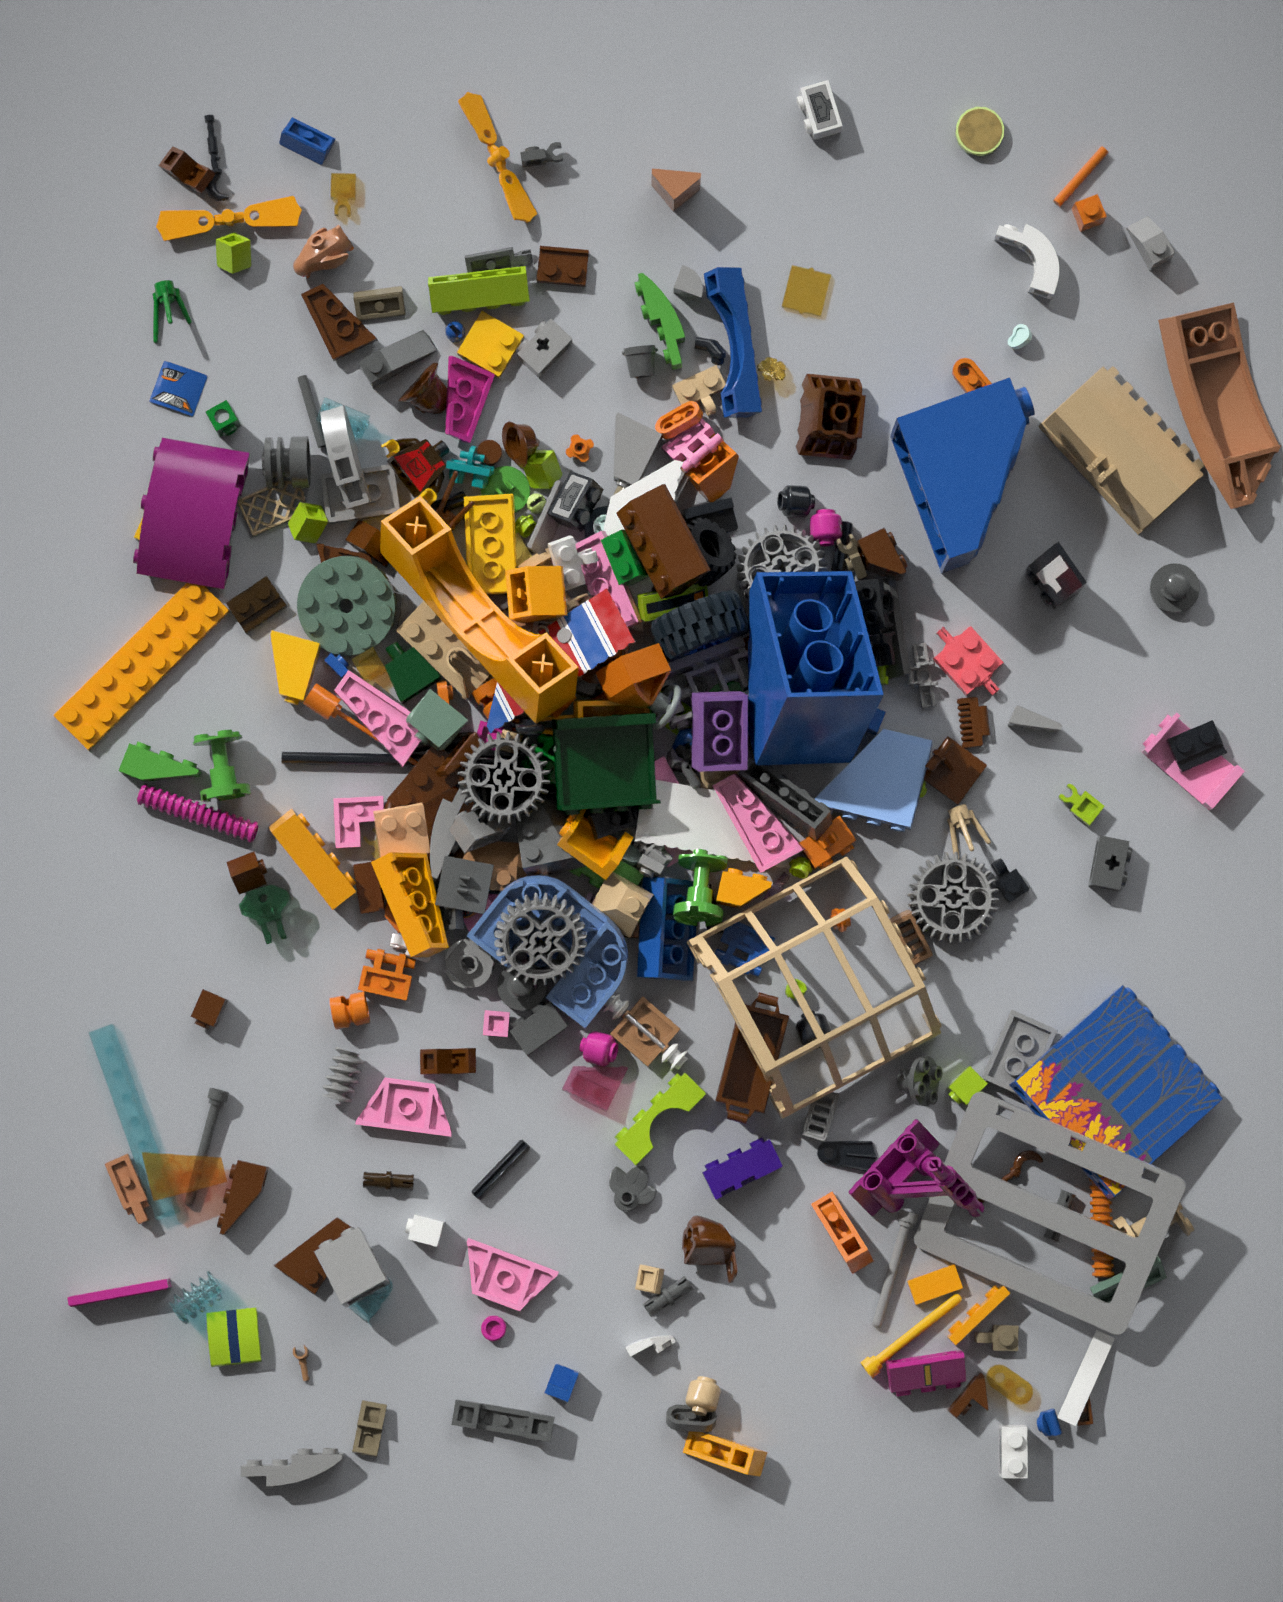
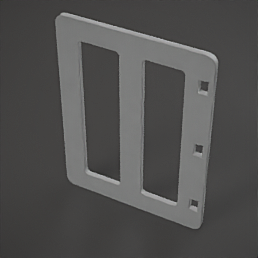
(1137, 1252)

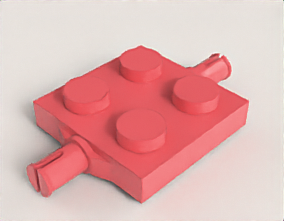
(968, 660)

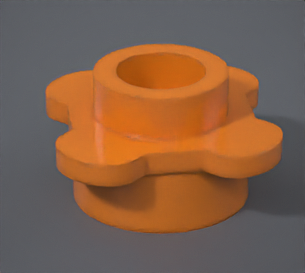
(582, 455)

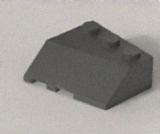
(539, 839)

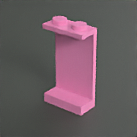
(1204, 782)

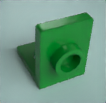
(227, 427)

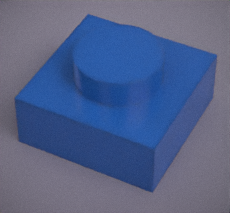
(338, 664)

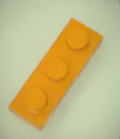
(977, 1313)

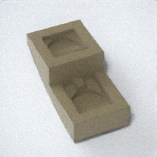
(369, 1428)

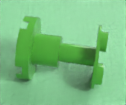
(222, 775)
(699, 897)

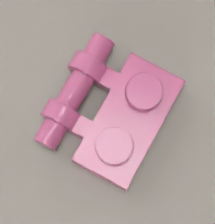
(685, 443)

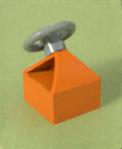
(637, 682)

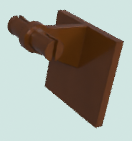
(953, 770)

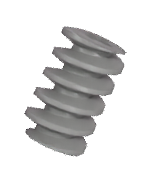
(343, 1075)

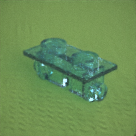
(358, 420)

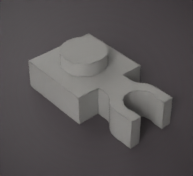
(649, 867)

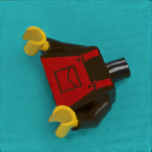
(418, 465)

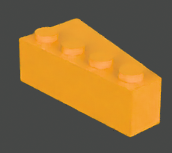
(312, 859)
(412, 900)

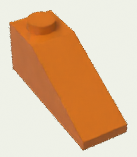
(842, 1232)

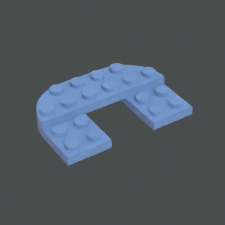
(605, 957)

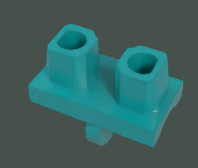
(480, 471)

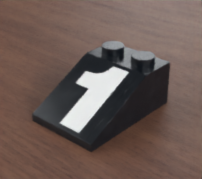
(1055, 576)

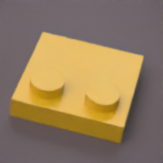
(490, 344)

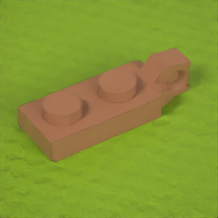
(128, 1187)

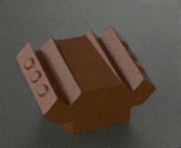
(830, 416)

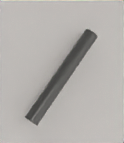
(311, 410)

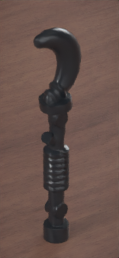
(213, 151)

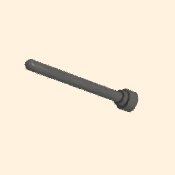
(217, 1099)

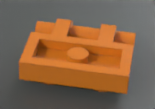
(386, 982)

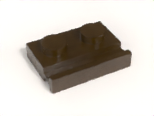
(256, 604)

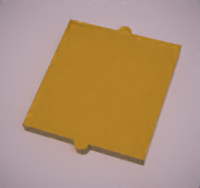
(806, 290)

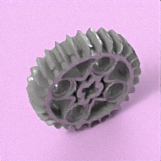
(781, 557)
(470, 783)
(963, 865)
(540, 949)

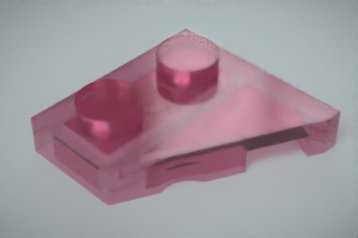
(595, 1084)

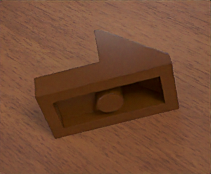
(974, 1390)

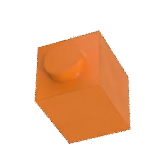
(1089, 212)

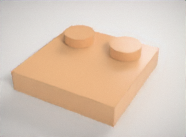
(402, 829)

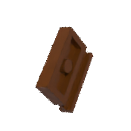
(562, 266)

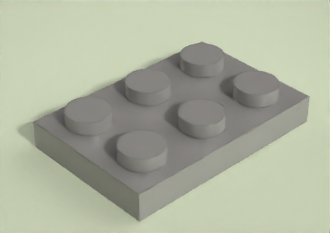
(382, 491)
(1017, 1048)

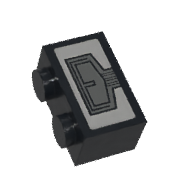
(575, 501)

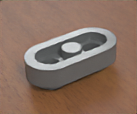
(682, 1419)

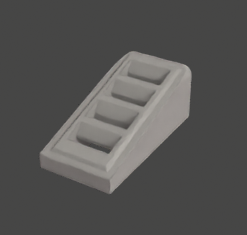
(1030, 720)
(815, 1134)

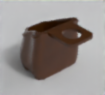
(709, 1244)

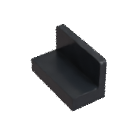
(719, 511)

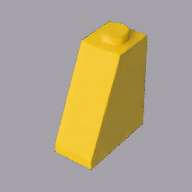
(294, 665)

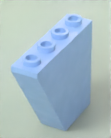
(881, 781)

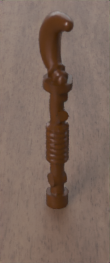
(1017, 1165)

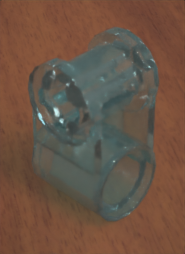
(371, 1304)

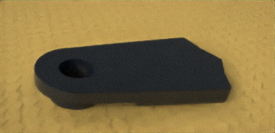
(849, 1154)

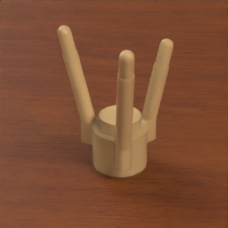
(961, 819)

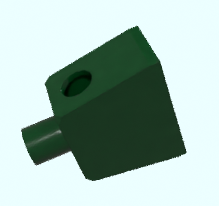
(409, 672)

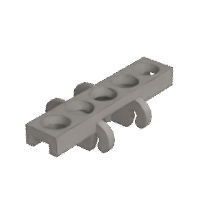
(922, 683)

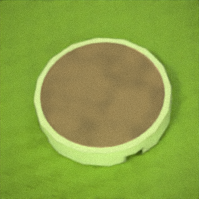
(979, 131)

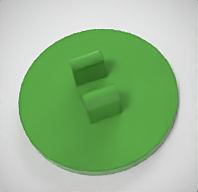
(508, 481)

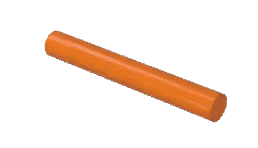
(1080, 176)

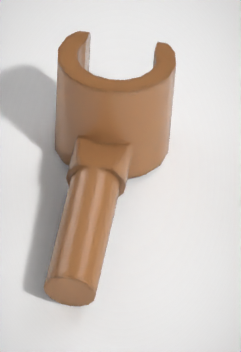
(302, 1362)

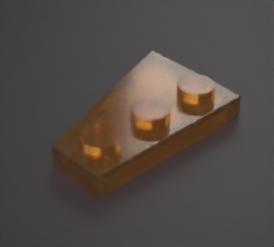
(180, 1174)

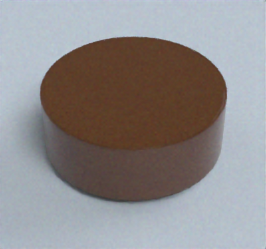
(491, 450)

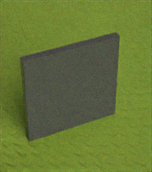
(464, 884)

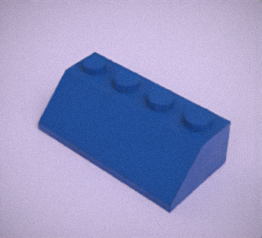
(662, 939)

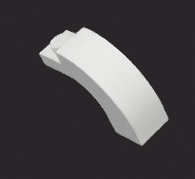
(1041, 254)

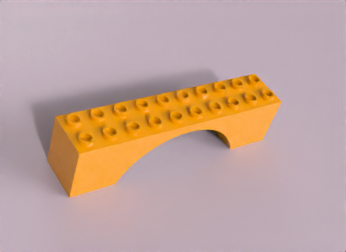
(429, 560)

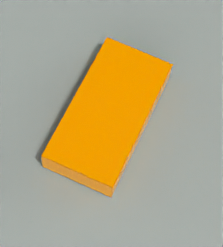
(934, 1284)

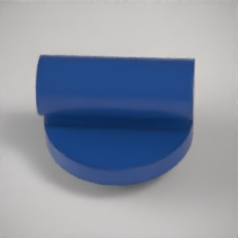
(1048, 1423)

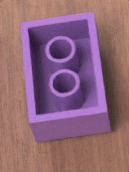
(719, 731)

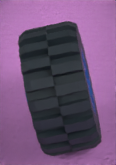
(700, 625)

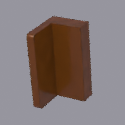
(368, 889)

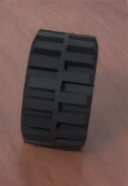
(715, 548)

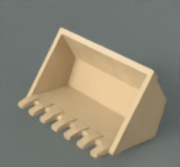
(1122, 449)

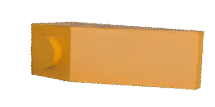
(725, 1453)

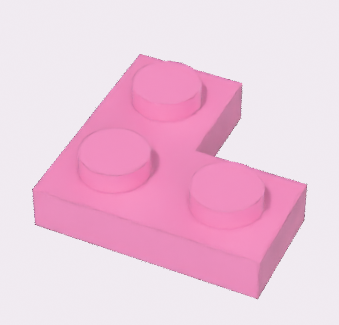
(349, 815)

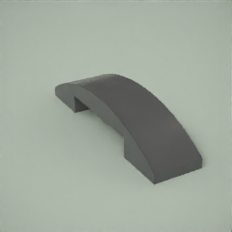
(503, 1420)

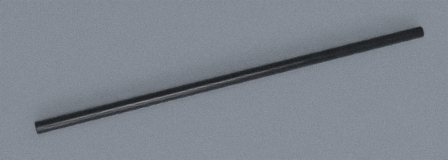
(375, 759)

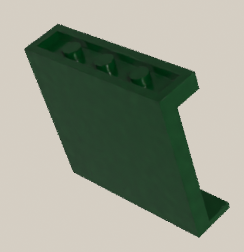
(604, 762)

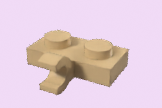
(700, 388)

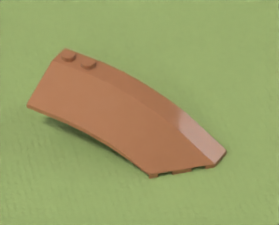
(1219, 400)

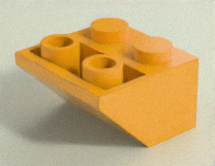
(535, 593)
(738, 890)

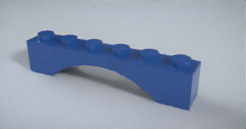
(727, 294)

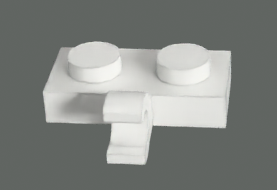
(565, 554)

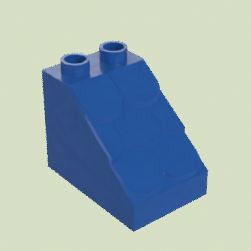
(959, 464)
(808, 668)

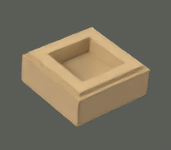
(649, 1279)

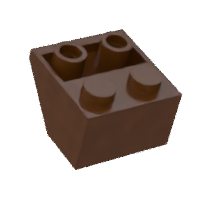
(880, 556)

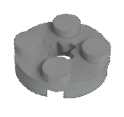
(469, 977)

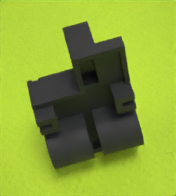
(876, 607)

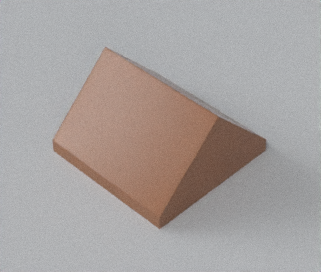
(675, 186)

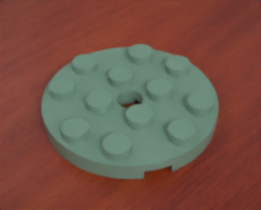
(371, 598)

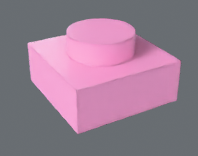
(496, 1023)

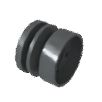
(287, 462)

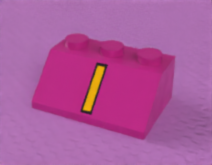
(926, 1372)

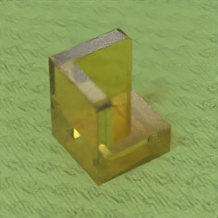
(369, 665)

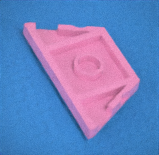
(406, 1107)
(505, 1276)

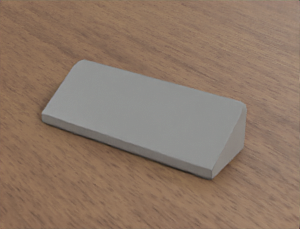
(546, 525)

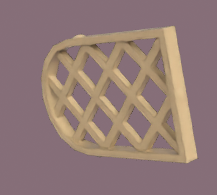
(257, 494)

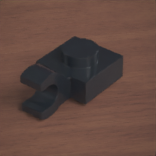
(1010, 883)

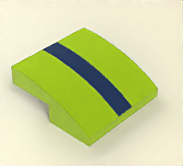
(233, 1337)

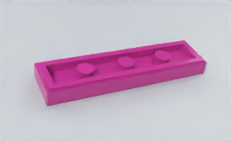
(119, 1292)

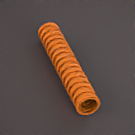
(1101, 1213)

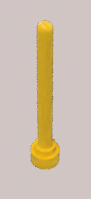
(874, 1364)

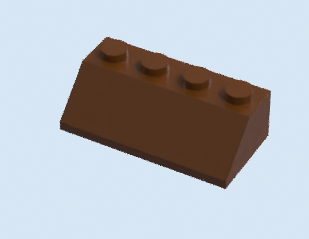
(663, 542)

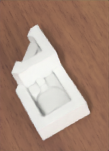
(658, 1342)

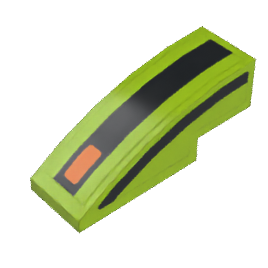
(652, 606)

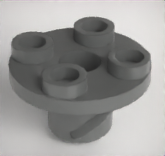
(1174, 588)
(518, 994)
(921, 1081)

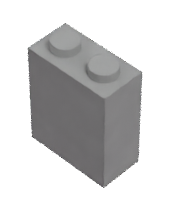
(351, 1266)

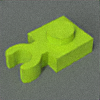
(1084, 806)

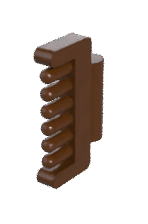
(978, 719)

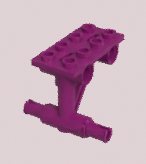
(886, 1180)

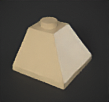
(622, 902)

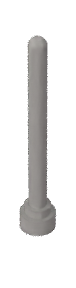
(906, 1221)

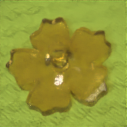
(772, 368)

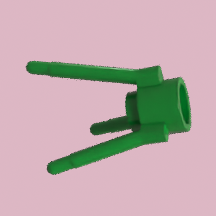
(165, 294)

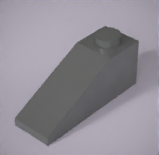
(396, 358)

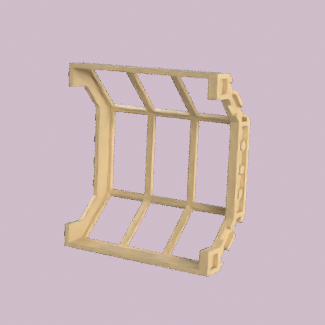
(747, 1026)

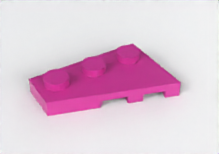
(465, 397)

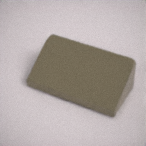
(379, 303)

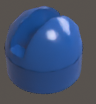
(450, 333)

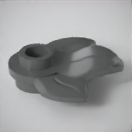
(631, 1184)

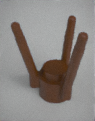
(448, 517)

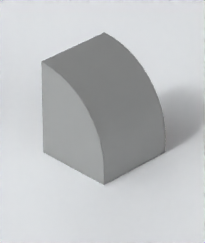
(688, 284)

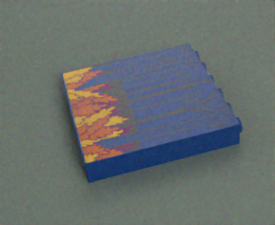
(1118, 1084)

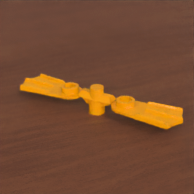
(515, 195)
(185, 223)

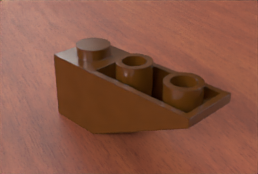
(245, 1189)

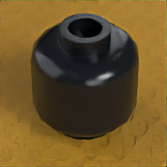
(795, 501)
(806, 1033)

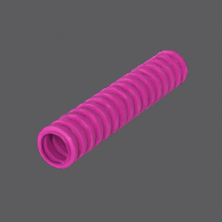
(197, 813)

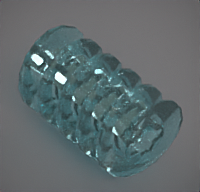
(197, 1298)

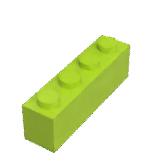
(478, 290)

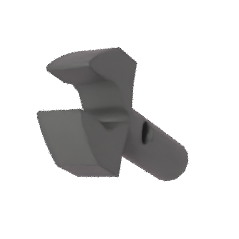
(683, 763)

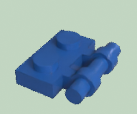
(745, 939)

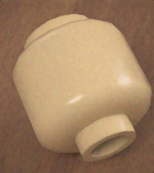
(703, 1395)

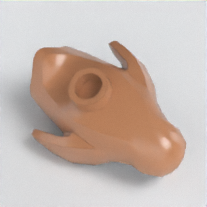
(323, 251)

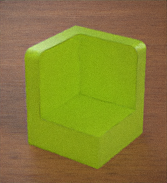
(233, 253)
(542, 469)
(307, 522)

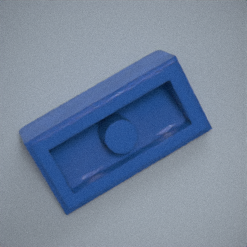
(306, 141)

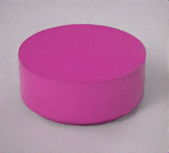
(493, 1328)

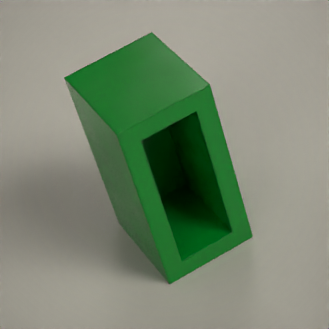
(624, 559)

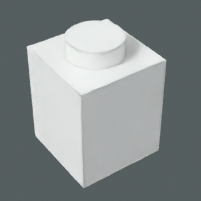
(424, 1230)

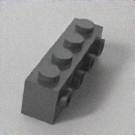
(787, 799)

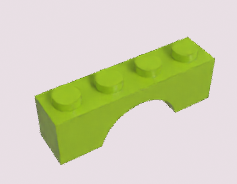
(682, 1095)

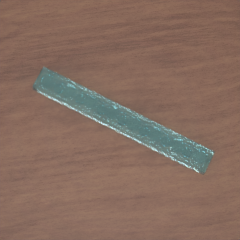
(129, 1110)

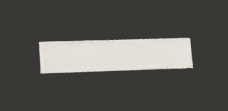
(1086, 1378)

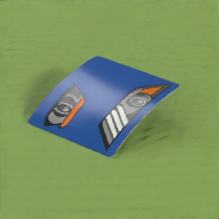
(178, 388)

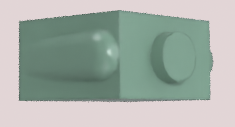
(435, 721)

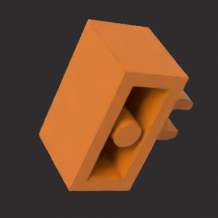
(833, 841)

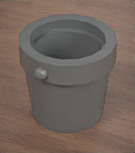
(640, 360)

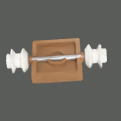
(645, 1031)

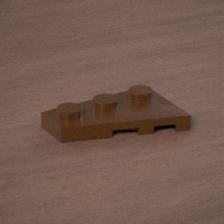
(336, 324)
(422, 781)
(303, 1263)

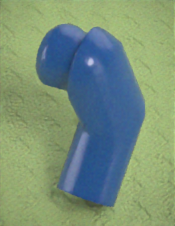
(683, 737)

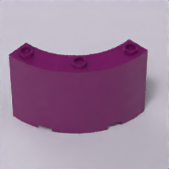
(191, 512)

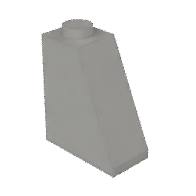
(633, 450)

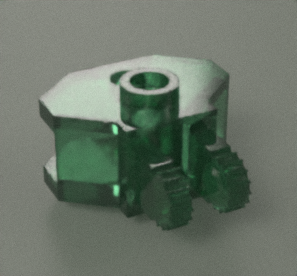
(268, 911)

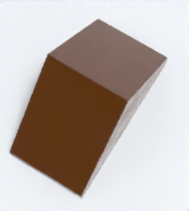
(367, 540)

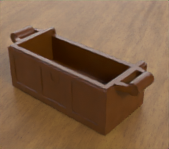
(741, 1078)

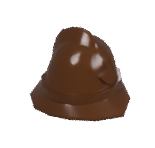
(427, 392)

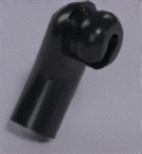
(713, 347)

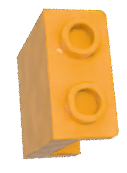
(598, 855)

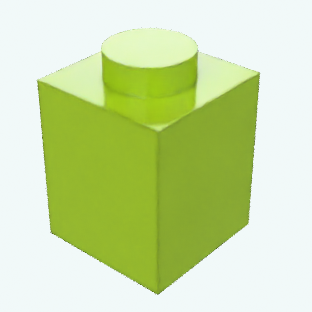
(966, 1086)

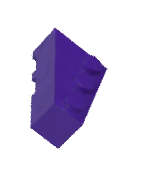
(741, 1168)

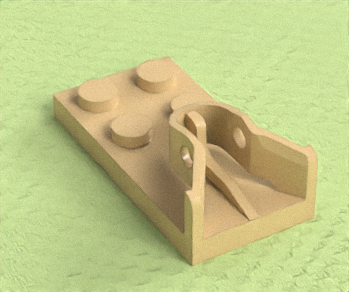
(443, 650)

